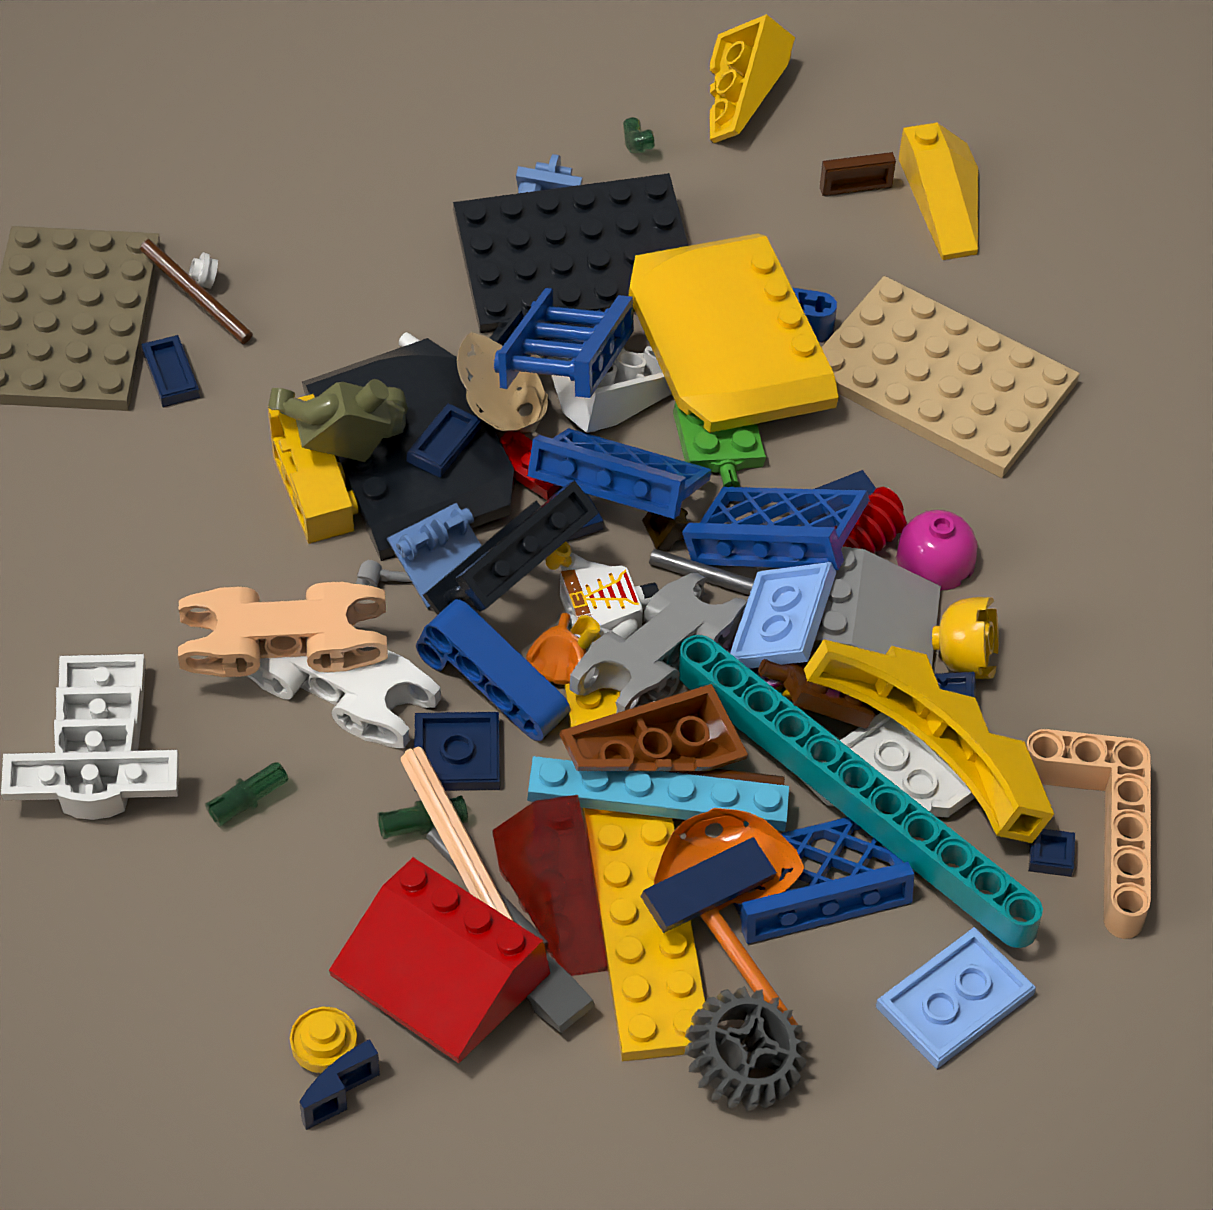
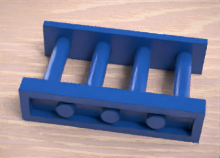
(589, 360)

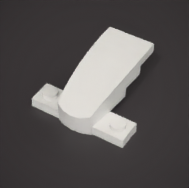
(95, 743)

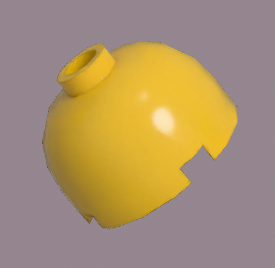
(968, 636)

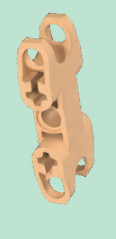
(256, 629)

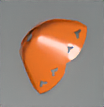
(697, 847)

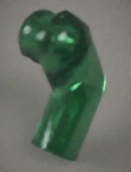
(635, 138)

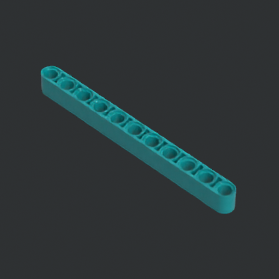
(867, 802)

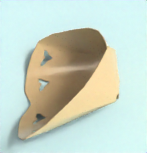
(499, 405)

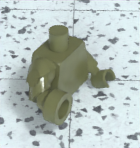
(345, 417)

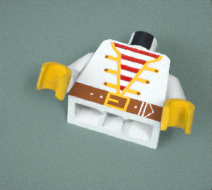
(598, 596)

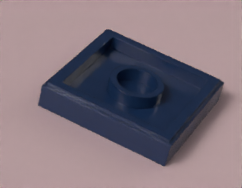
(461, 748)

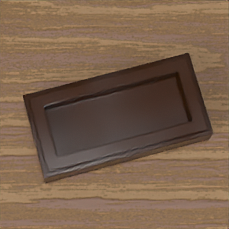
(857, 173)

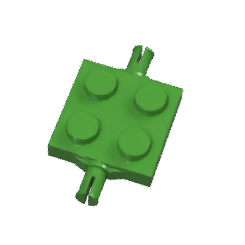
(719, 450)

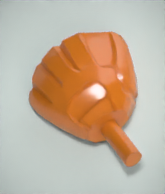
(556, 652)

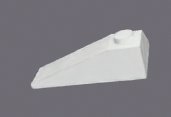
(626, 389)

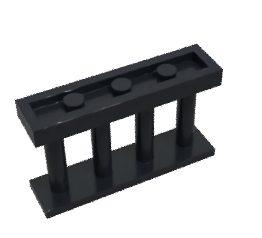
(514, 550)

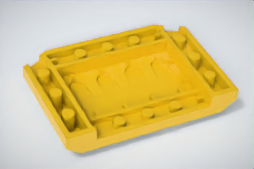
(730, 333)

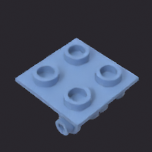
(435, 546)

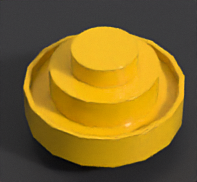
(322, 1037)

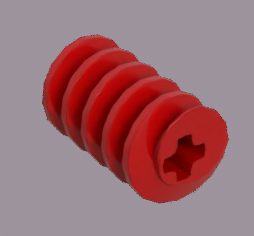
(878, 522)

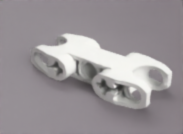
(360, 694)

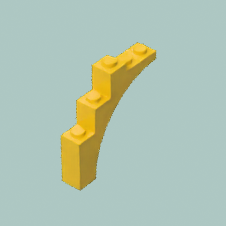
(950, 723)

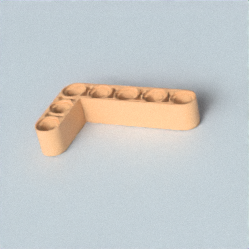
(1108, 773)

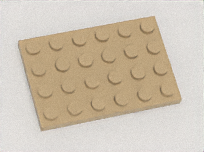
(945, 376)

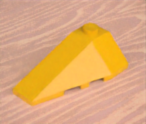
(745, 69)
(944, 186)

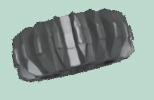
(766, 1036)

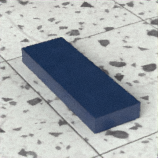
(708, 884)

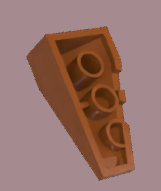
(664, 735)

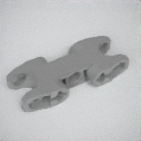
(648, 660)

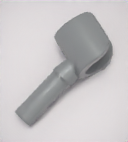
(371, 572)

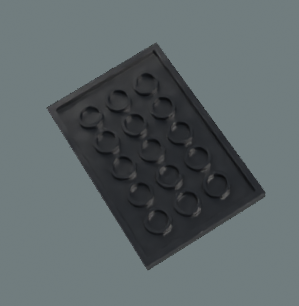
(563, 240)

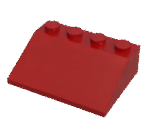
(440, 960)

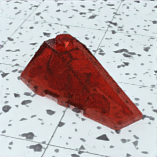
(550, 870)

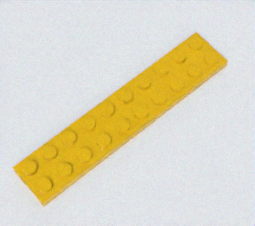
(649, 971)

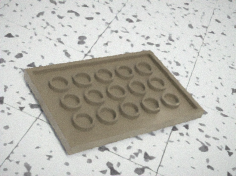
(72, 316)

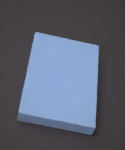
(783, 614)
(955, 997)

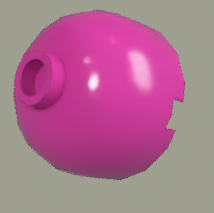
(938, 548)

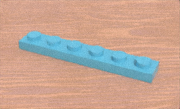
(656, 792)

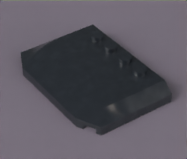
(388, 487)

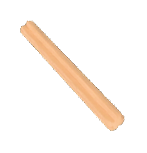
(451, 829)

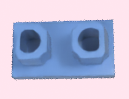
(546, 176)

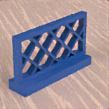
(616, 471)
(778, 542)
(825, 898)

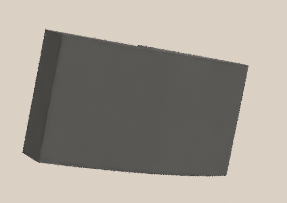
(560, 998)

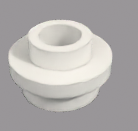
(204, 270)

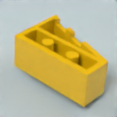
(312, 481)

